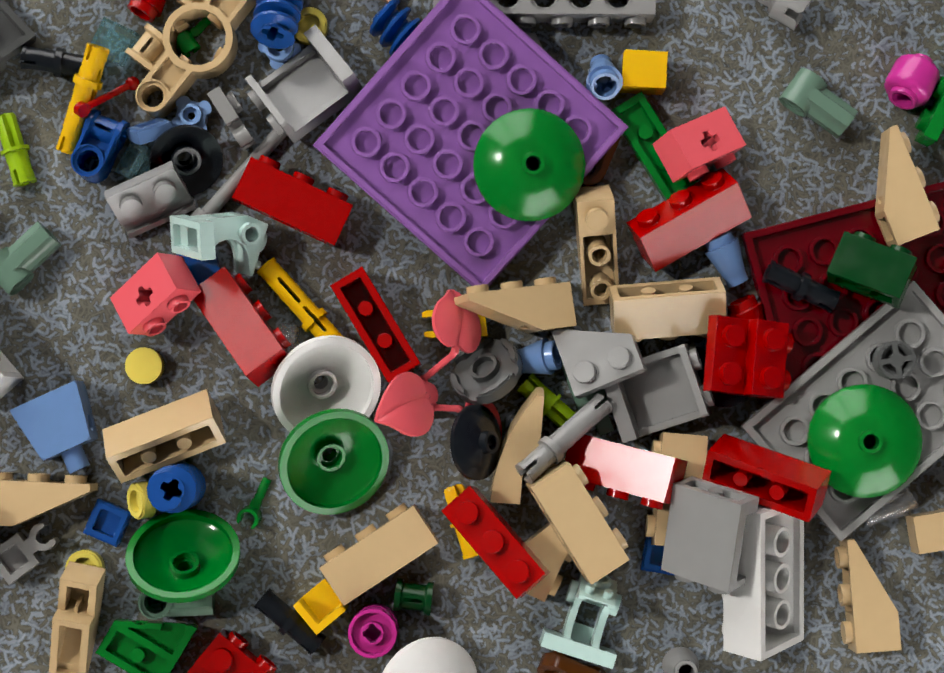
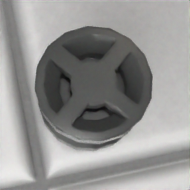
(902, 359)

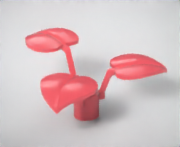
(409, 398)

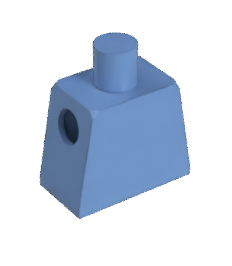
(59, 424)

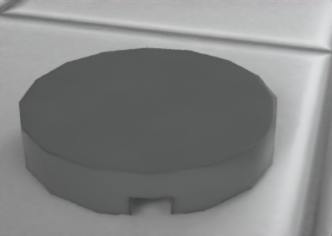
(487, 372)

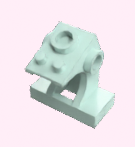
(199, 235)
(579, 639)

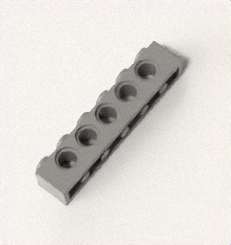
(564, 13)

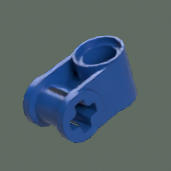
(99, 143)

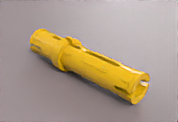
(85, 89)
(272, 274)

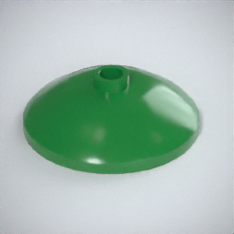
(502, 168)
(838, 437)
(345, 476)
(182, 542)

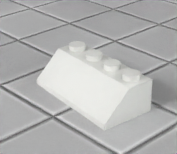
(769, 608)

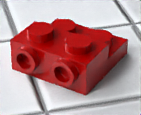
(747, 357)
(230, 655)

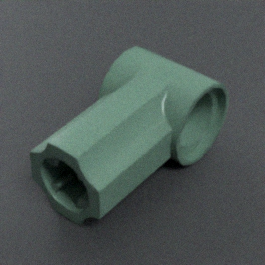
(809, 97)
(24, 257)
(195, 608)

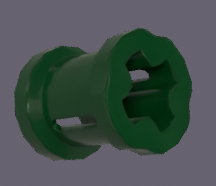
(413, 596)

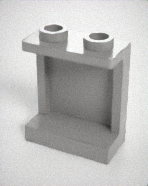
(305, 88)
(662, 395)
(707, 533)

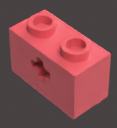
(698, 145)
(155, 294)

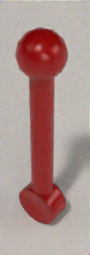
(83, 109)

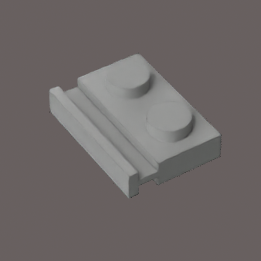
(150, 199)

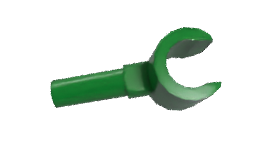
(187, 39)
(255, 504)

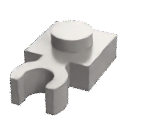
(229, 108)
(20, 554)

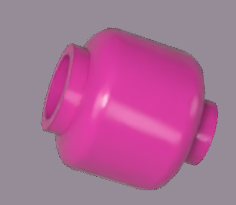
(911, 81)

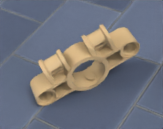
(177, 74)

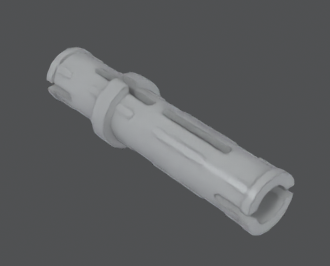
(552, 448)

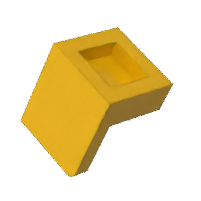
(644, 72)
(320, 606)

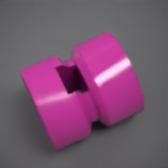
(373, 630)

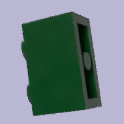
(872, 268)

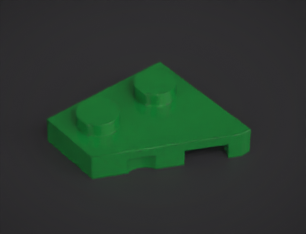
(146, 645)

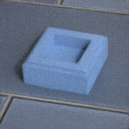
(148, 130)

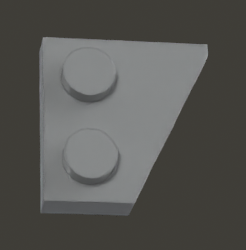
(597, 359)

